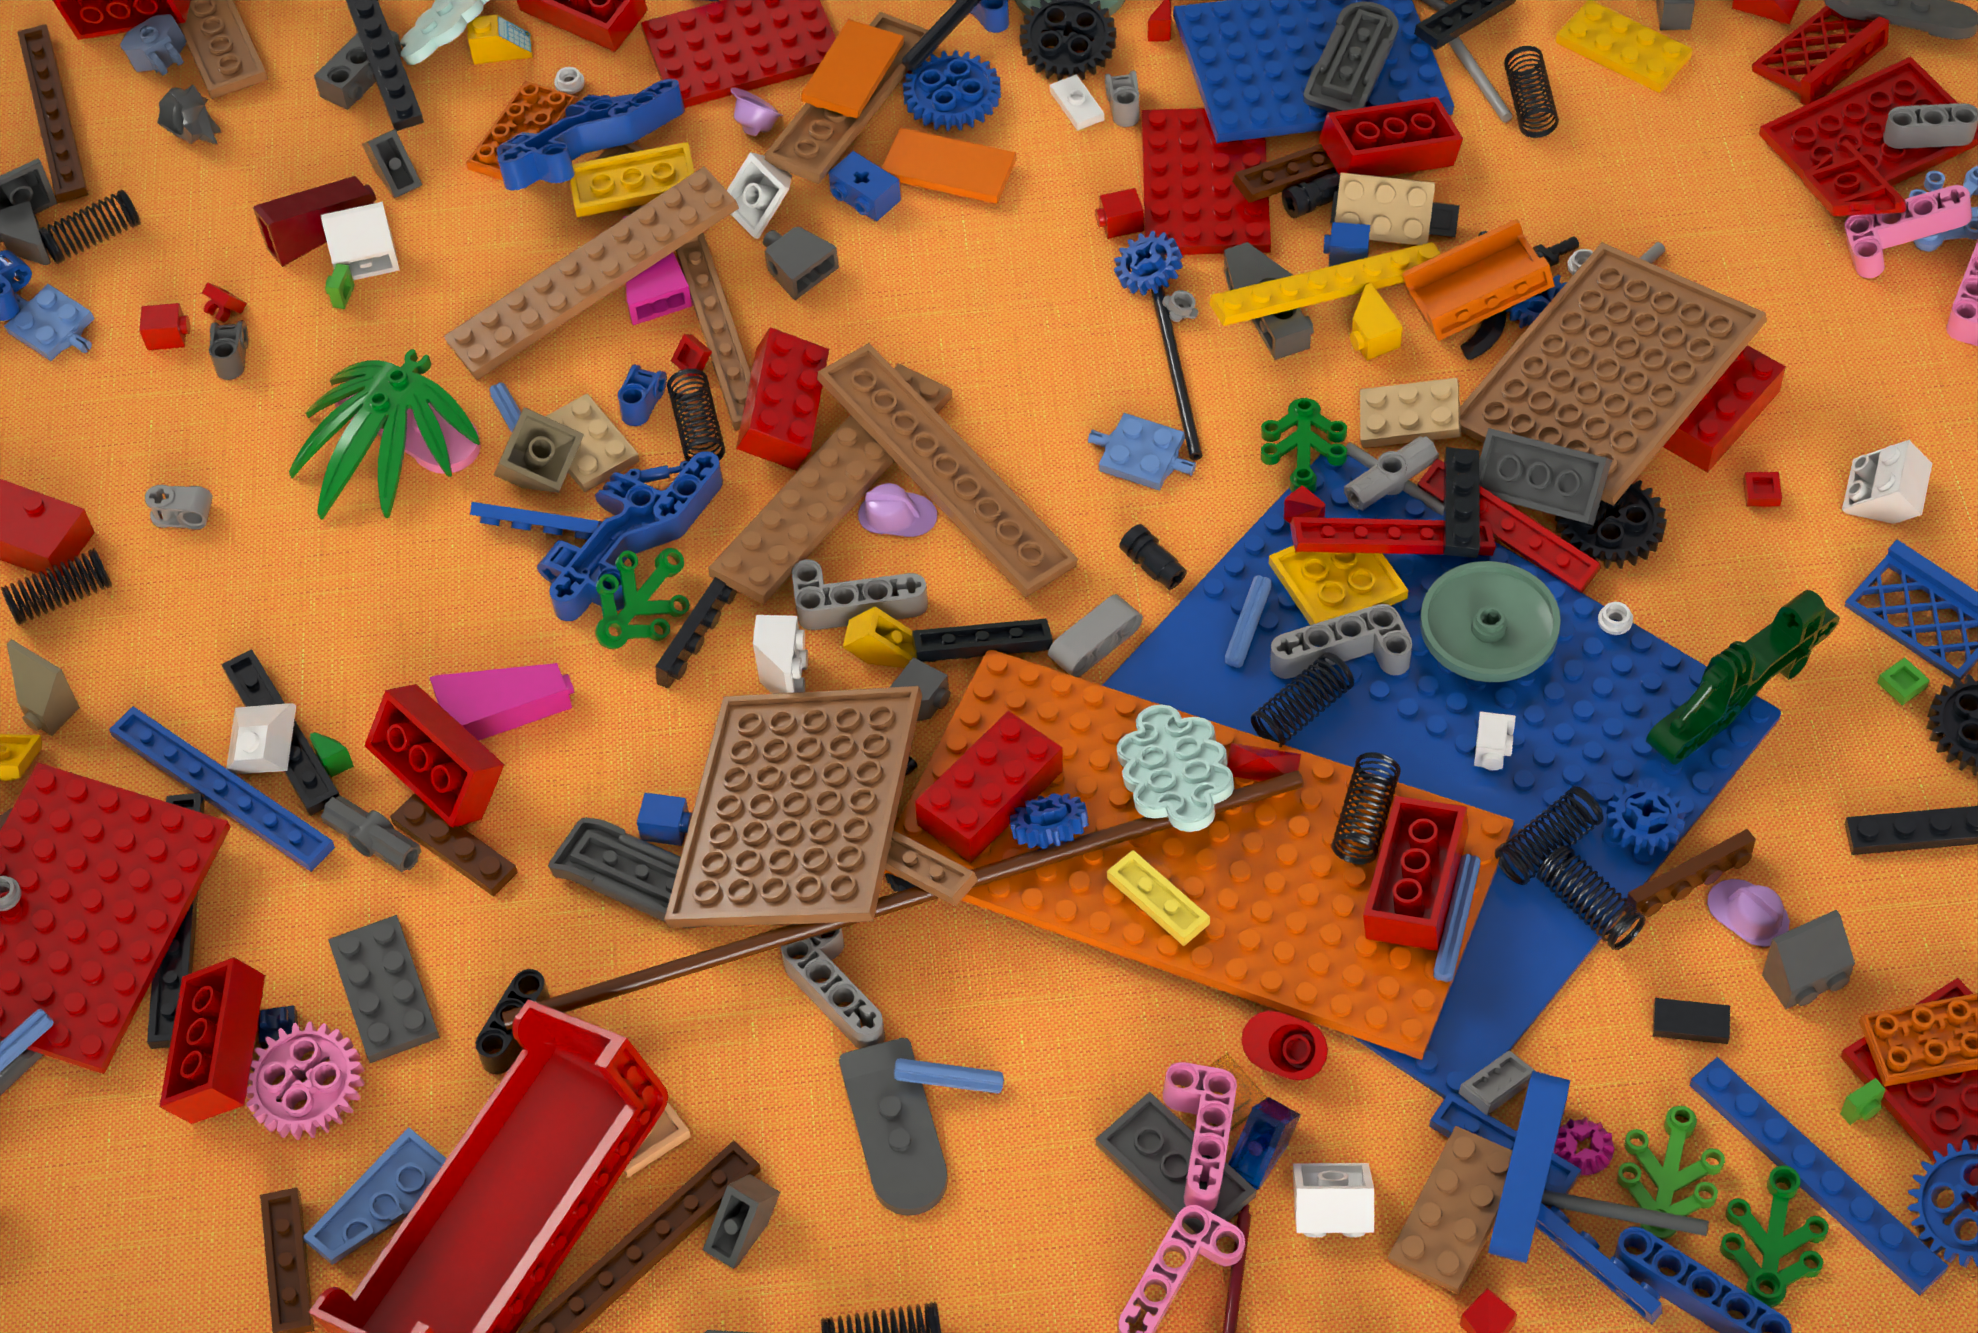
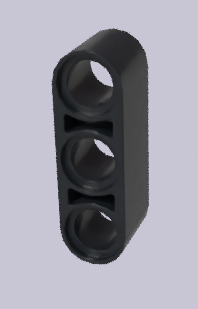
(494, 1033)

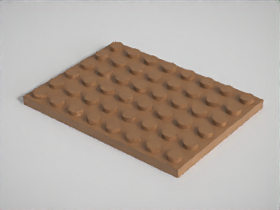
(1613, 364)
(795, 809)

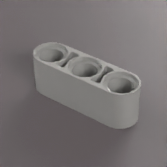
(1931, 126)
(1095, 636)

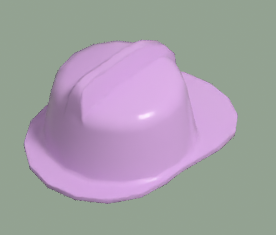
(753, 112)
(896, 512)
(1749, 910)

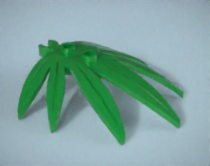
(380, 403)

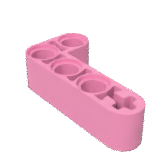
(1924, 216)
(1964, 313)
(1207, 1140)
(1172, 1278)

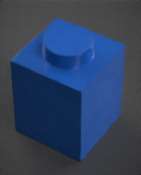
(1347, 242)
(663, 819)

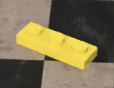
(1158, 897)

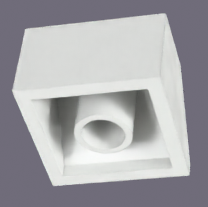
(1333, 1199)

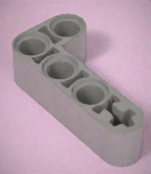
(836, 603)
(1298, 648)
(837, 989)

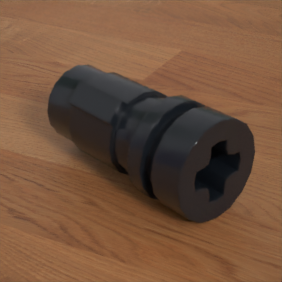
(1306, 196)
(1155, 559)

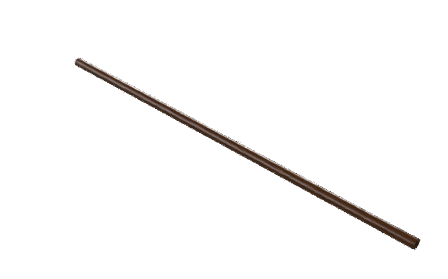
(893, 902)

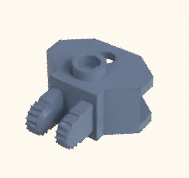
(154, 44)

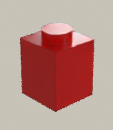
(1120, 213)
(164, 326)

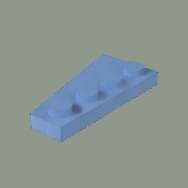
(377, 1198)

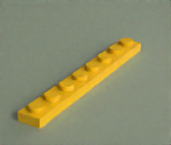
(1318, 285)

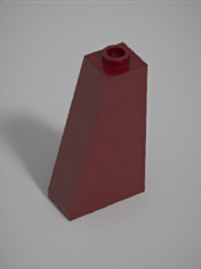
(294, 222)

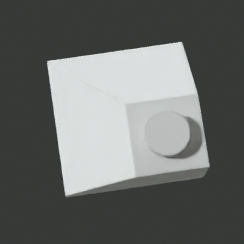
(758, 193)
(261, 738)

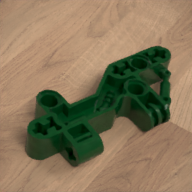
(1741, 673)

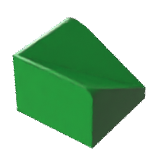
(331, 754)

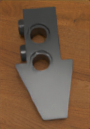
(1284, 331)

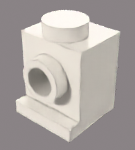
(1494, 740)

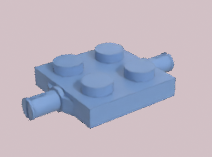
(50, 323)
(1142, 451)

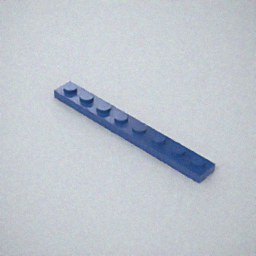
(222, 789)
(1819, 1176)

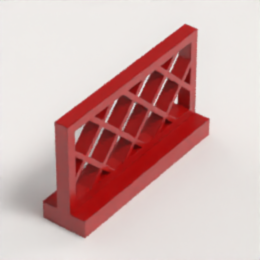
(1839, 62)

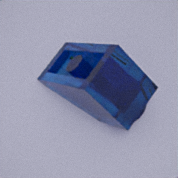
(1263, 1140)

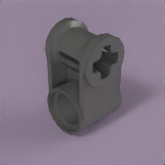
(228, 349)

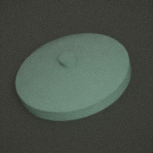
(1490, 621)

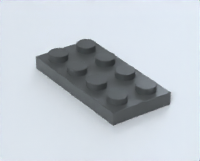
(1543, 475)
(383, 989)
(1156, 1154)

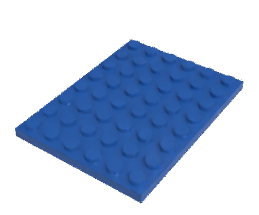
(1259, 55)

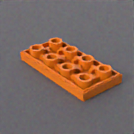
(852, 69)
(528, 111)
(949, 165)
(1923, 1039)

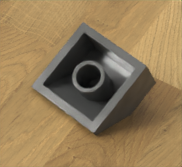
(27, 184)
(1809, 961)

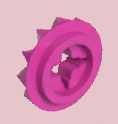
(1587, 1160)

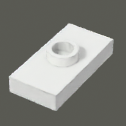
(1077, 102)

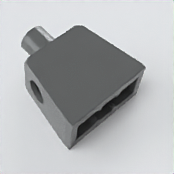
(799, 259)

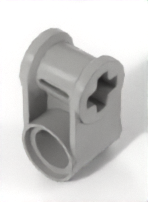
(1123, 98)
(182, 507)

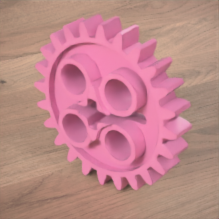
(323, 1102)

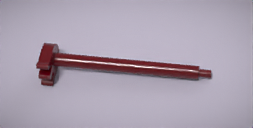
(1236, 1276)

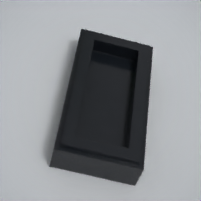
(1691, 1021)

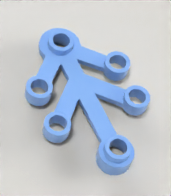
(1934, 241)

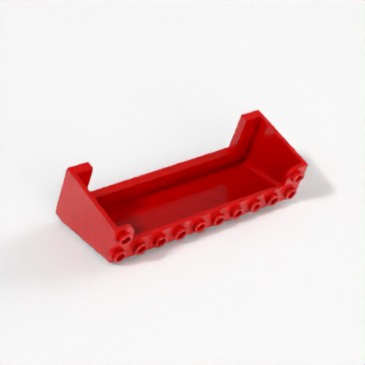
(511, 1188)

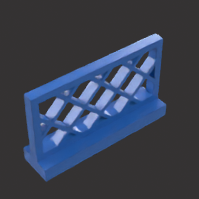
(1939, 585)

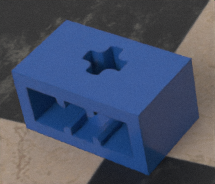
(864, 186)

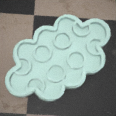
(438, 27)
(1175, 768)

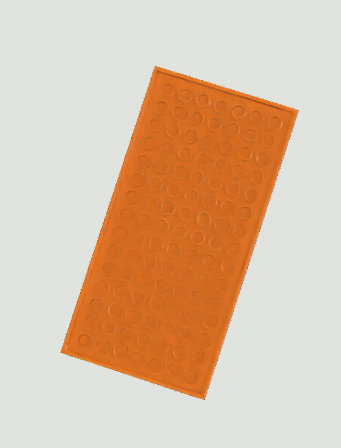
(1264, 872)

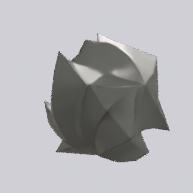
(186, 115)

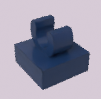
(273, 1019)

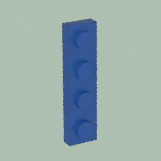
(525, 519)
(1459, 1113)
(1608, 1271)

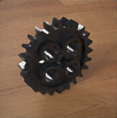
(1067, 37)
(1632, 524)
(1954, 724)

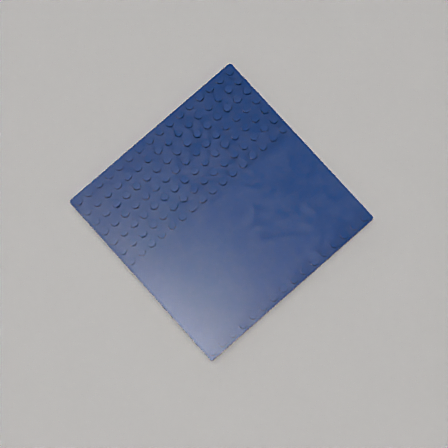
(1575, 725)

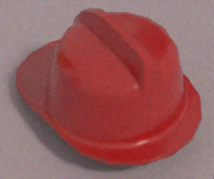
(1284, 1045)

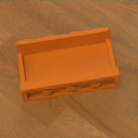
(1477, 280)

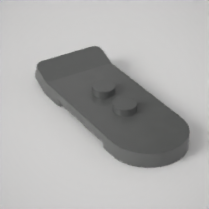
(1936, 17)
(1352, 58)
(617, 866)
(894, 1129)

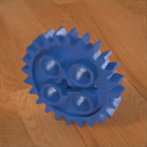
(952, 90)
(1947, 1174)

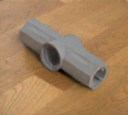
(1391, 473)

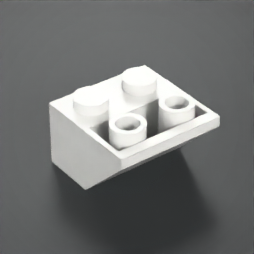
(361, 240)
(1888, 484)
(780, 653)

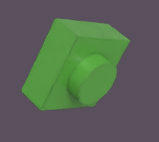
(340, 286)
(1903, 681)
(1863, 1102)

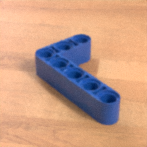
(1529, 1166)
(1692, 1276)

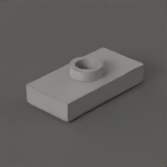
(1497, 1082)

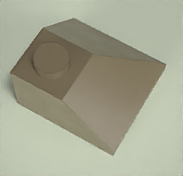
(538, 453)
(40, 690)

